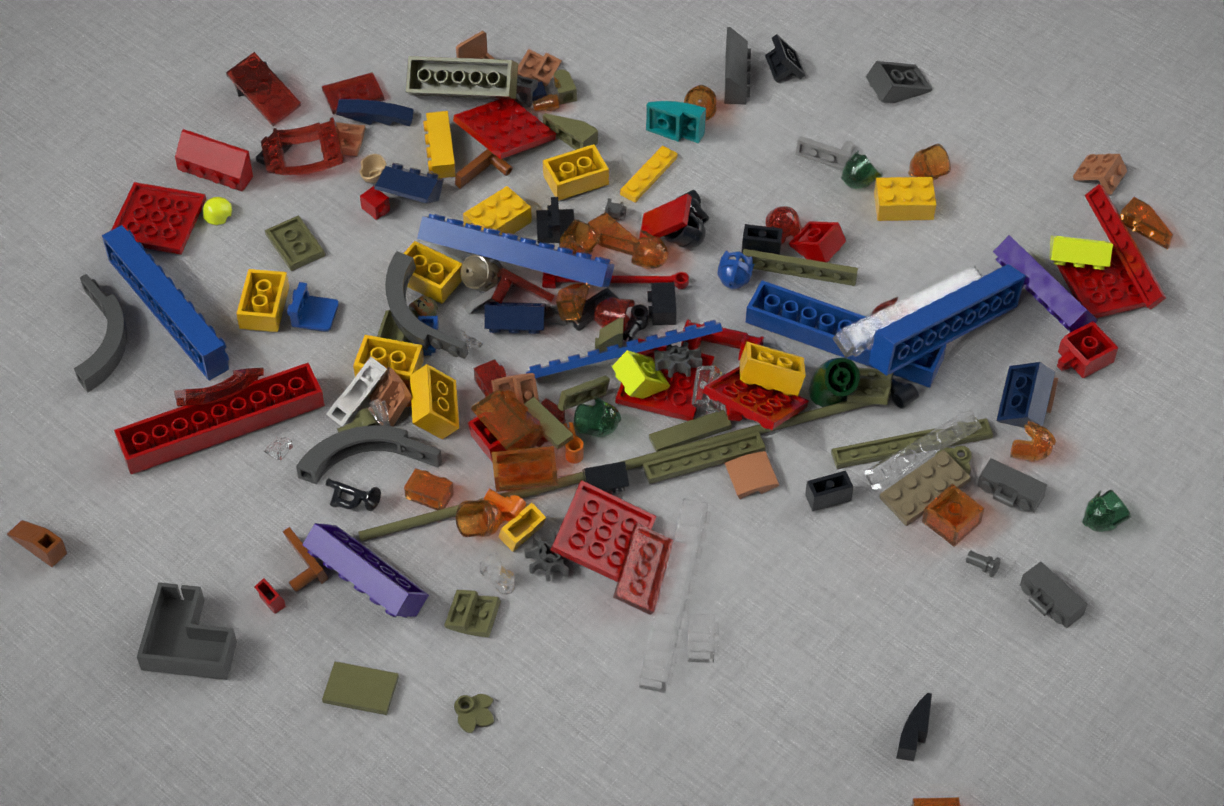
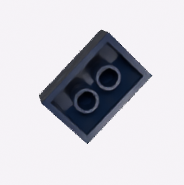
(410, 183)
(514, 317)
(1026, 394)

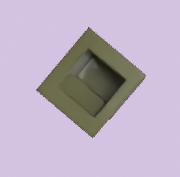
(565, 87)

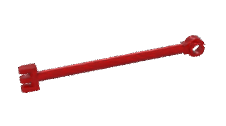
(681, 280)

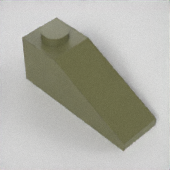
(571, 131)

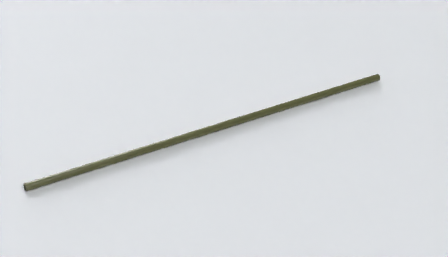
(630, 464)

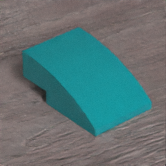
(676, 120)

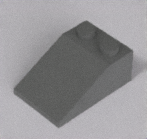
(897, 81)

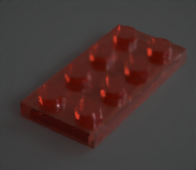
(263, 89)
(643, 569)

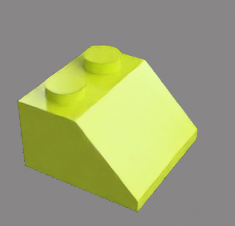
(639, 375)

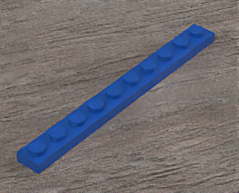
(615, 351)

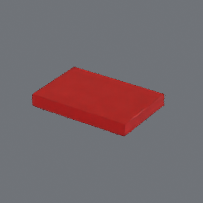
(667, 217)

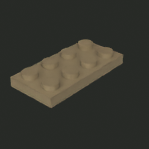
(920, 487)

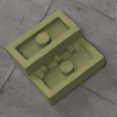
(872, 387)
(472, 613)

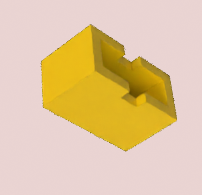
(522, 527)

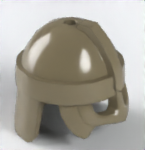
(478, 271)

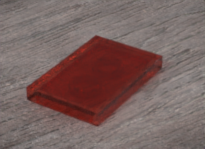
(359, 87)

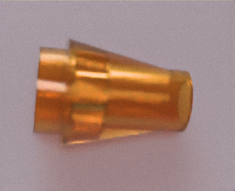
(546, 103)

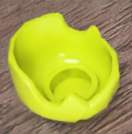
(217, 210)

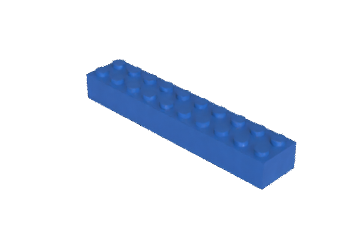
(515, 251)
(166, 302)
(946, 319)
(818, 322)

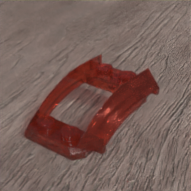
(329, 141)
(231, 386)

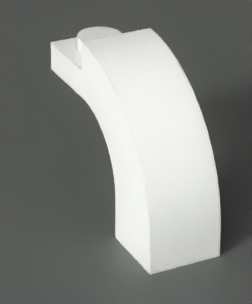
(356, 392)

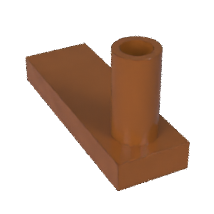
(478, 165)
(311, 573)

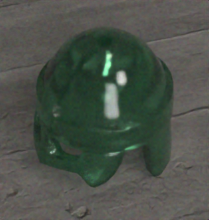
(860, 172)
(597, 419)
(1105, 512)

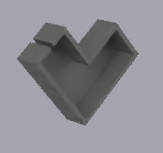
(176, 641)

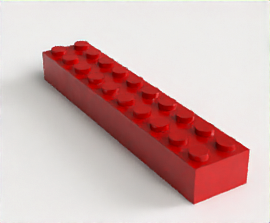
(205, 425)

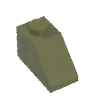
(610, 335)

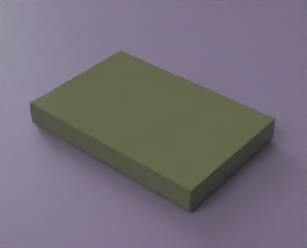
(294, 243)
(360, 688)

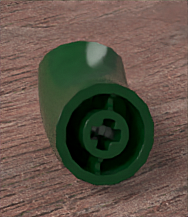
(833, 381)

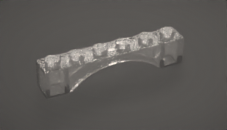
(921, 449)

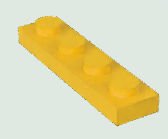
(648, 174)

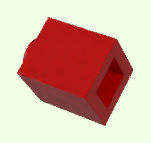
(375, 203)

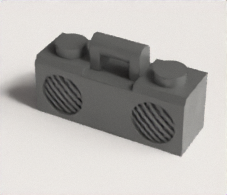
(1011, 486)
(1052, 595)

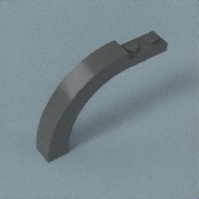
(397, 280)
(109, 354)
(363, 439)

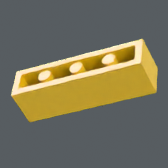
(440, 144)

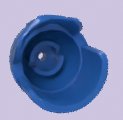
(733, 272)

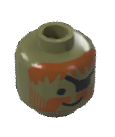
(423, 307)

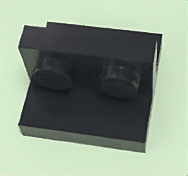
(783, 60)
(553, 222)

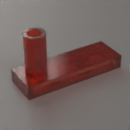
(509, 278)

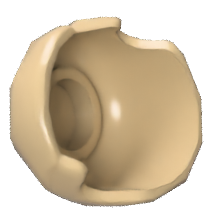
(372, 167)

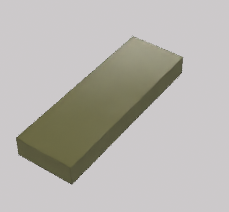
(583, 393)
(555, 431)

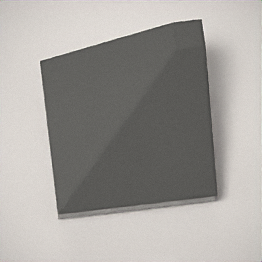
(552, 316)

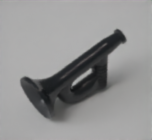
(371, 498)

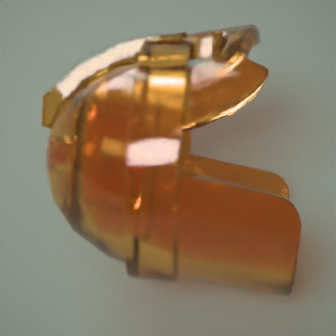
(707, 98)
(930, 162)
(579, 237)
(653, 253)
(1036, 449)
(478, 518)

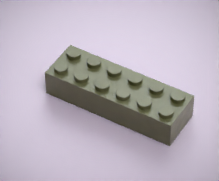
(462, 77)

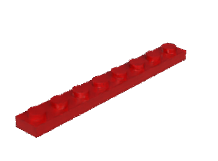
(1125, 247)

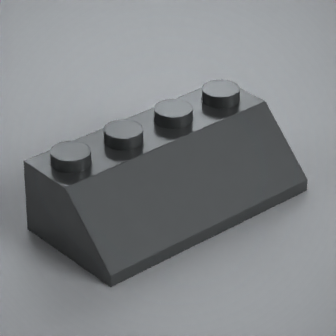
(736, 68)

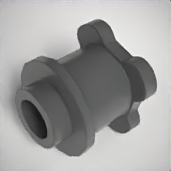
(615, 210)

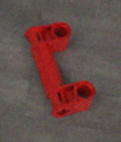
(726, 337)

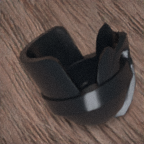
(689, 236)

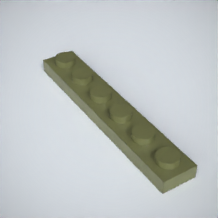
(802, 267)
(702, 457)

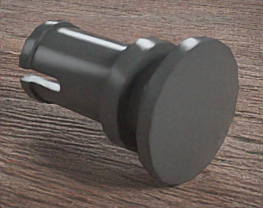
(987, 564)

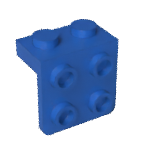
(311, 311)

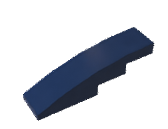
(369, 111)

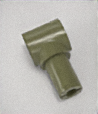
(362, 418)

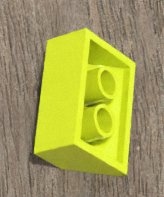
(1080, 252)

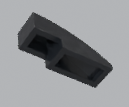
(915, 729)

